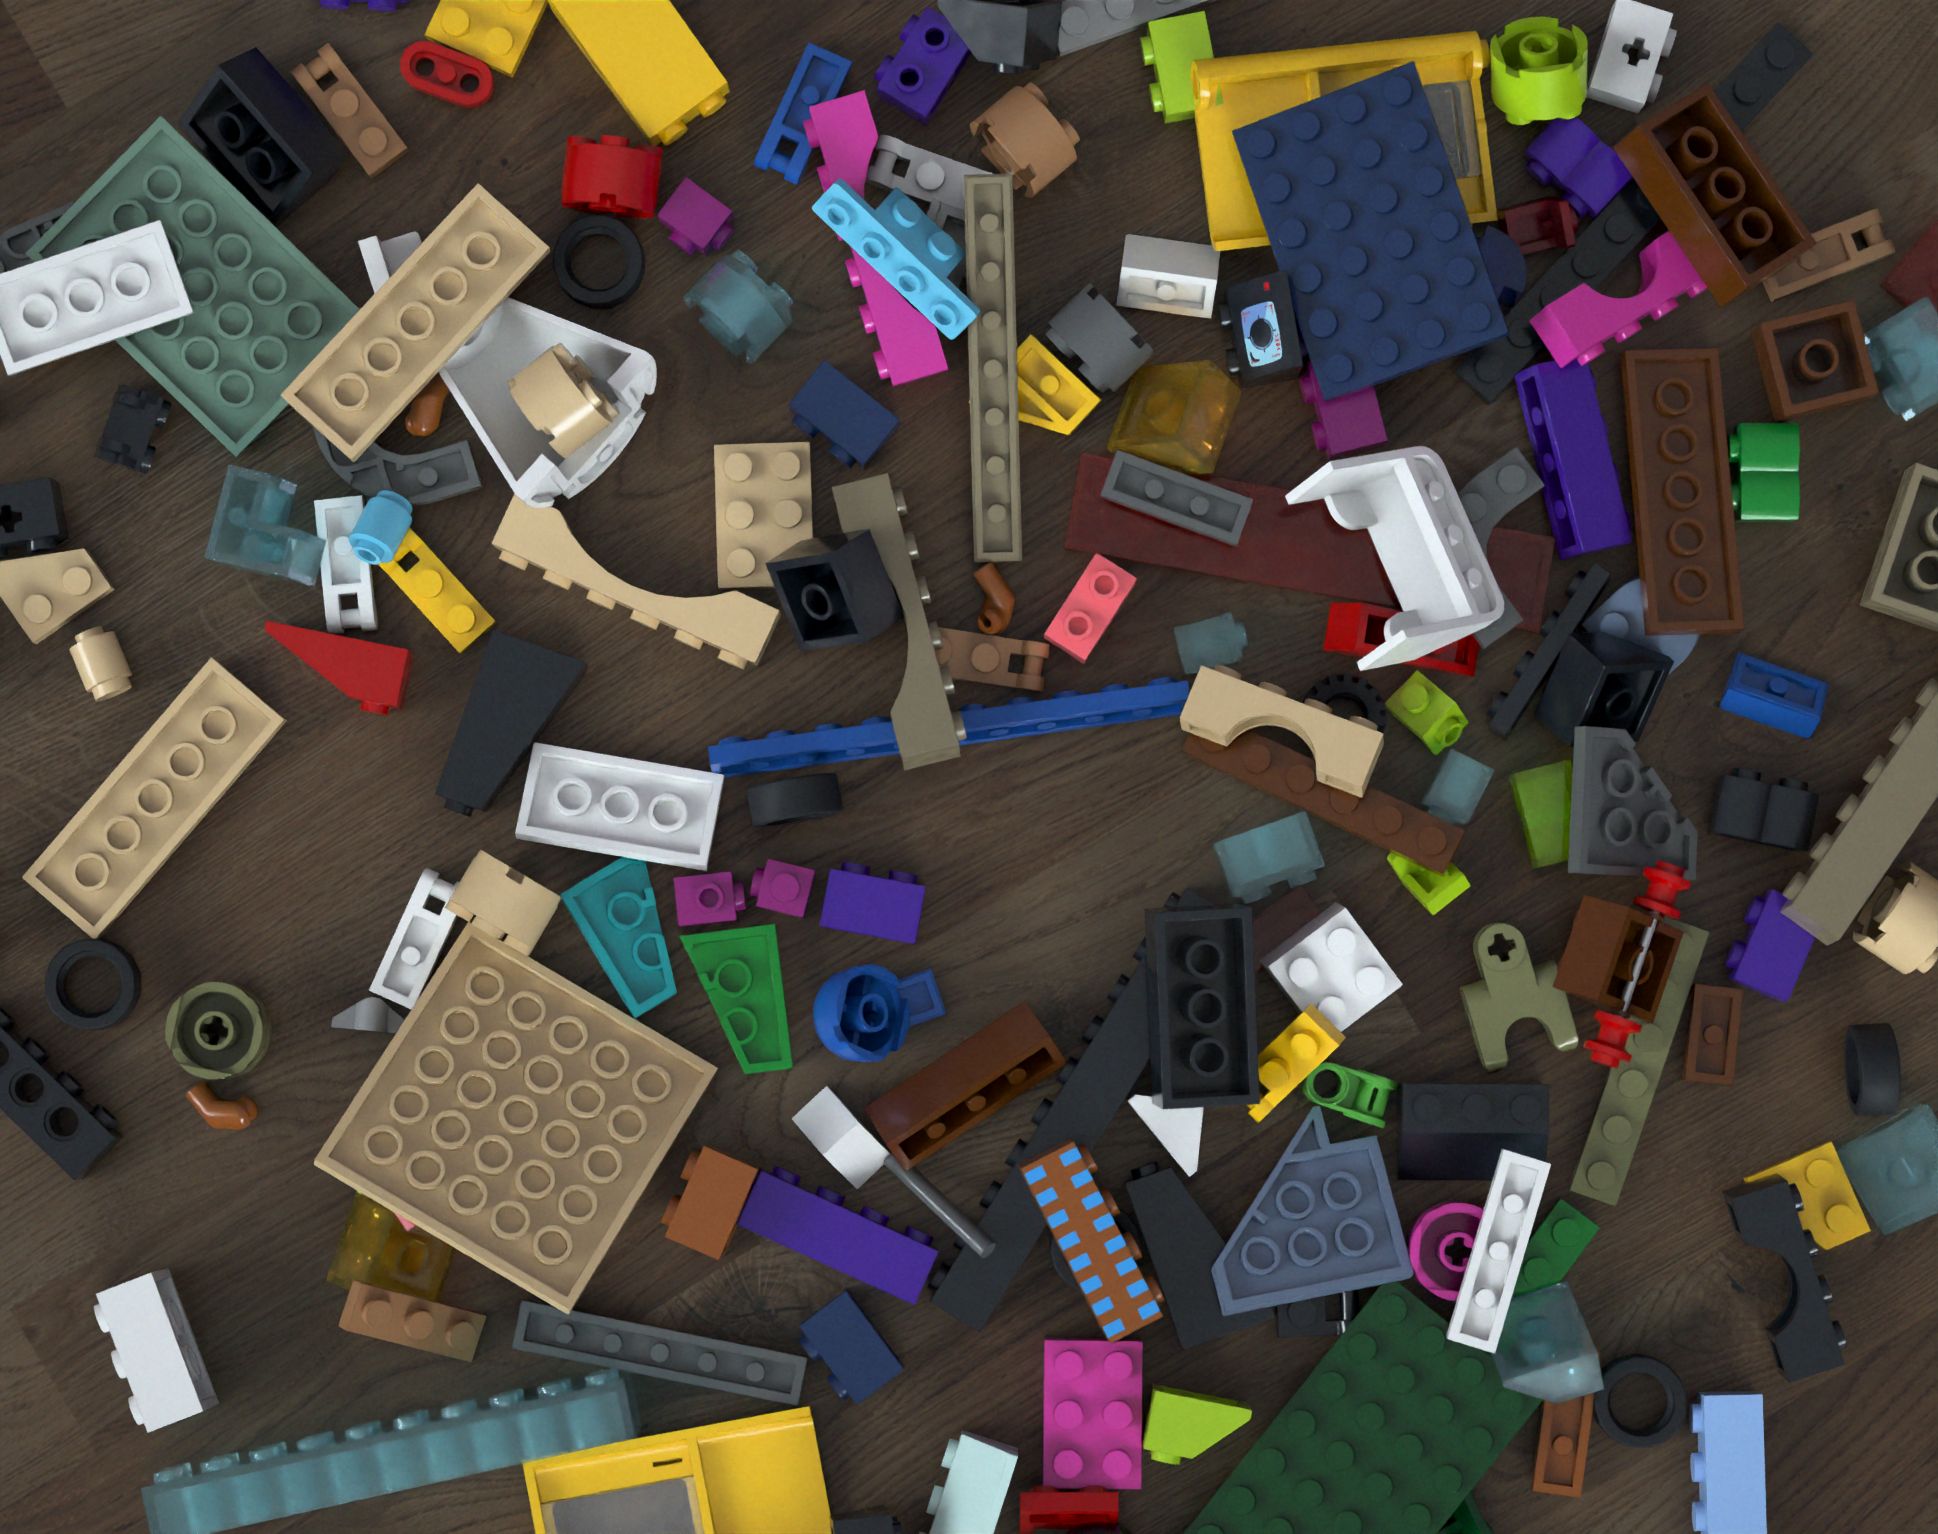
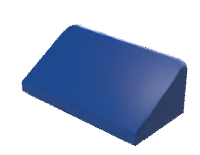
(1774, 696)

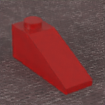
(1359, 629)
(357, 667)

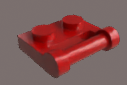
(1050, 1509)

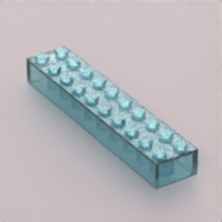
(393, 1458)

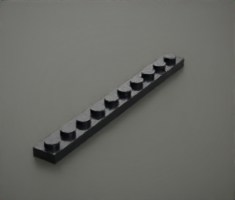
(1623, 222)

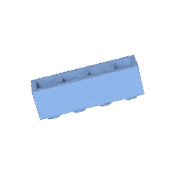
(1729, 1463)

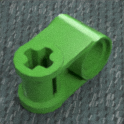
(1353, 1093)

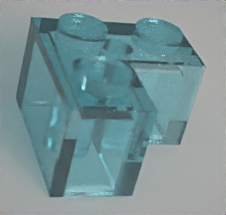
(253, 533)

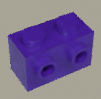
(923, 66)

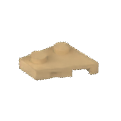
(51, 589)

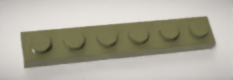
(1631, 1087)

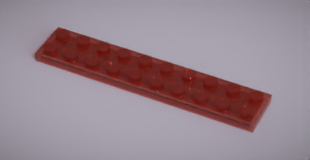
(1285, 546)

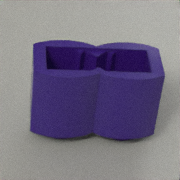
(1577, 165)

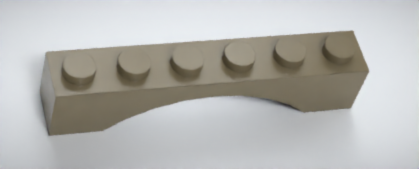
(921, 713)

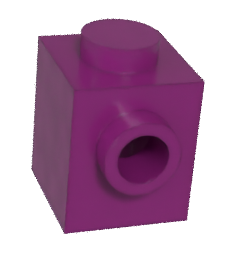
(696, 219)
(783, 888)
(708, 899)

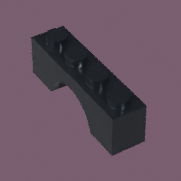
(1803, 1333)

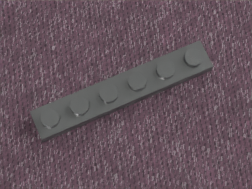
(660, 1352)

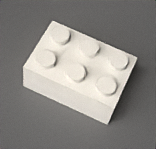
(155, 1350)

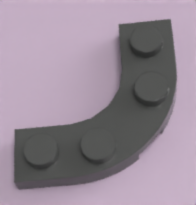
(416, 477)
(1486, 501)

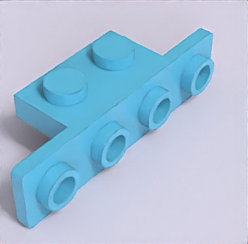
(904, 250)

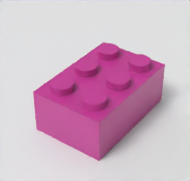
(1092, 1412)

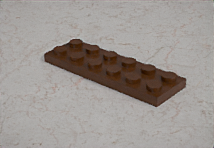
(1681, 491)

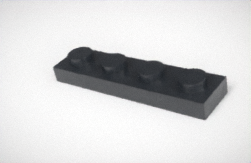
(1536, 667)

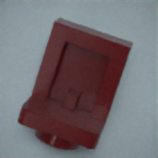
(1540, 224)

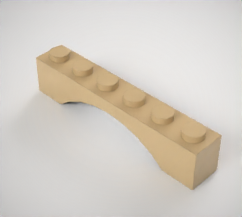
(725, 621)

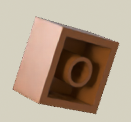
(711, 1201)

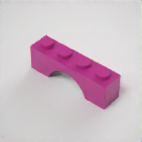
(1585, 319)

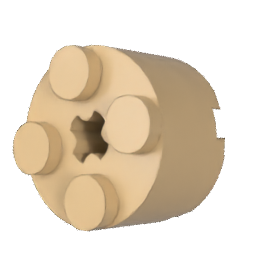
(561, 400)
(503, 902)
(1902, 920)

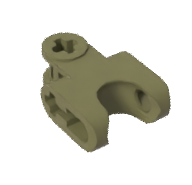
(1510, 992)

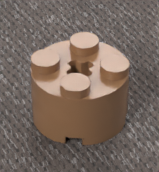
(1026, 138)

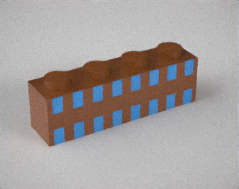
(1091, 1240)

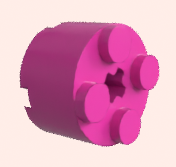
(1427, 1243)

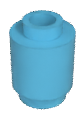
(381, 527)

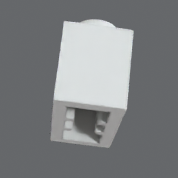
(1635, 27)

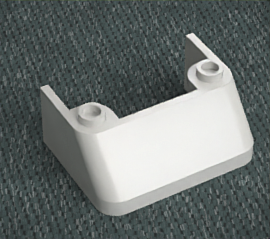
(1422, 543)

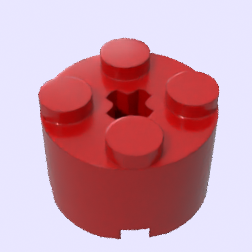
(611, 177)

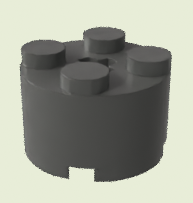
(1100, 339)

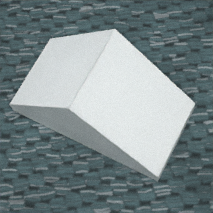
(1175, 1128)
(841, 1137)

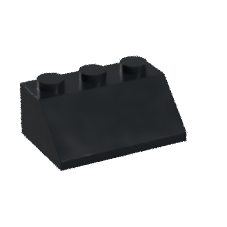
(262, 136)
(1463, 1127)

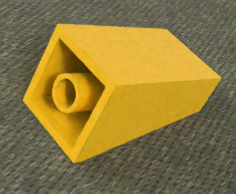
(646, 62)

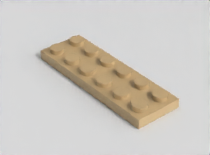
(415, 322)
(154, 799)

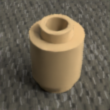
(101, 663)

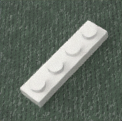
(1498, 1251)

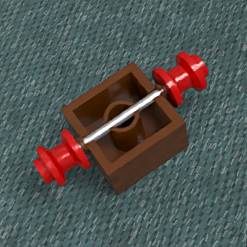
(1623, 960)

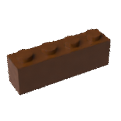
(965, 1086)

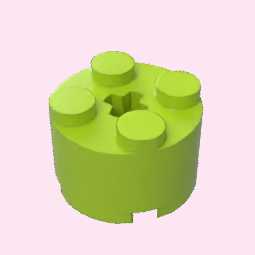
(1539, 70)

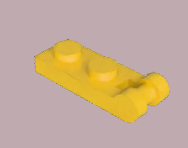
(439, 594)
(1293, 1057)

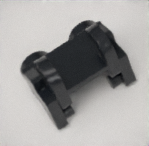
(131, 427)

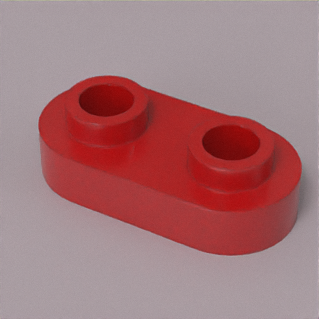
(448, 75)

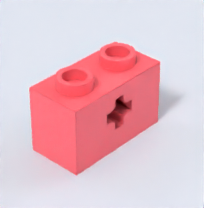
(1090, 608)

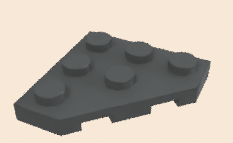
(1622, 811)

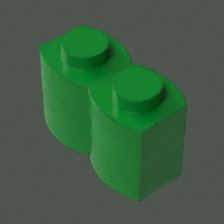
(1765, 472)

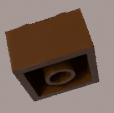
(1814, 361)

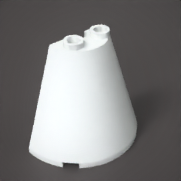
(503, 348)

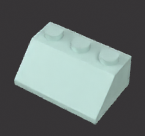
(974, 1485)

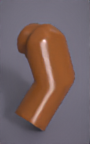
(427, 408)
(998, 601)
(222, 1113)

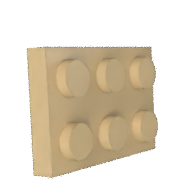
(760, 508)

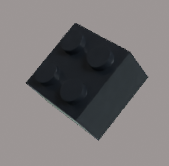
(835, 590)

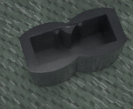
(1763, 812)

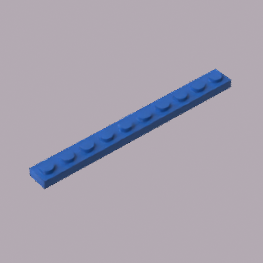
(1016, 719)

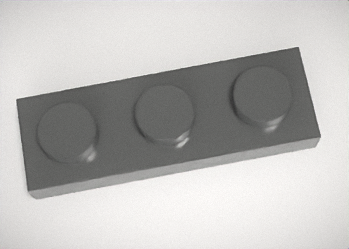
(1176, 498)

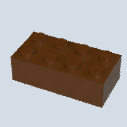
(1714, 195)

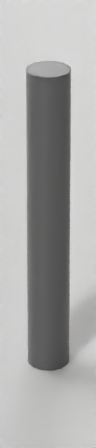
(942, 1207)

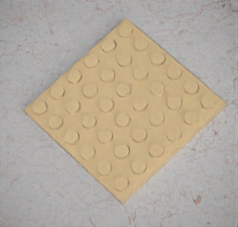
(516, 1117)

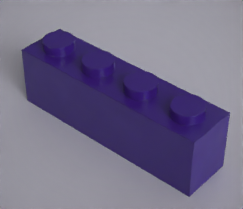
(1573, 458)
(838, 1235)

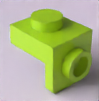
(1427, 712)
(1428, 887)

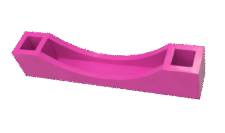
(905, 336)

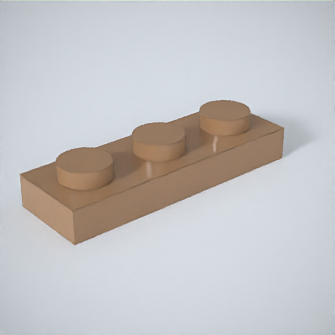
(412, 1320)

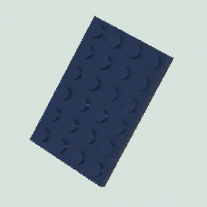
(1370, 232)

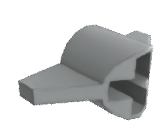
(368, 1015)

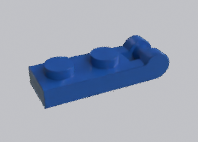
(815, 81)

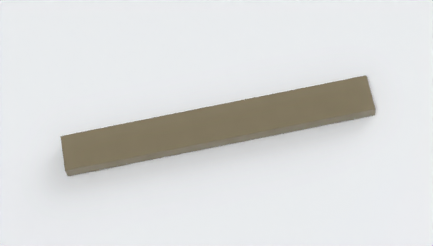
(993, 368)

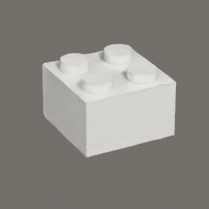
(1332, 968)

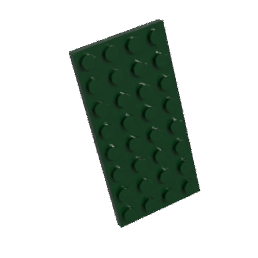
(1376, 1434)

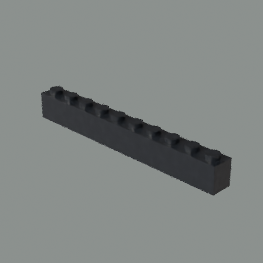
(1081, 1112)

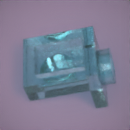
(1210, 643)

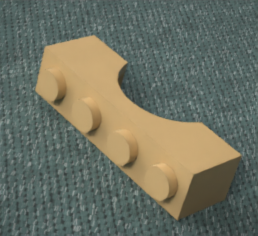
(1226, 706)

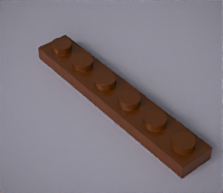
(1293, 780)

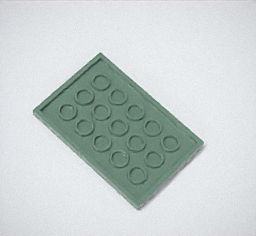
(252, 292)

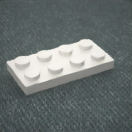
(89, 297)
(620, 806)

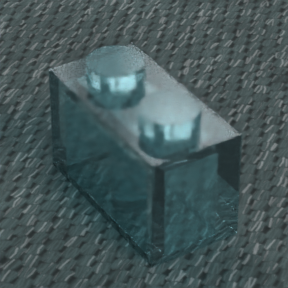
(1269, 856)

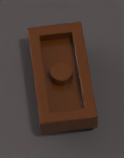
(1712, 1034)

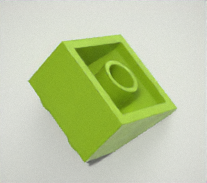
(1188, 1422)

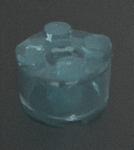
(740, 306)

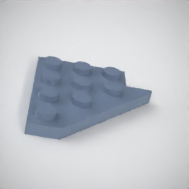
(1315, 1226)

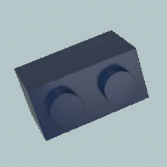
(843, 416)
(850, 1348)

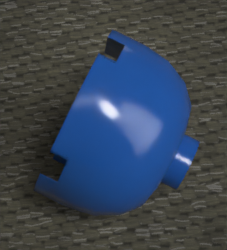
(861, 1013)

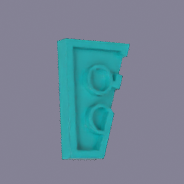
(623, 930)

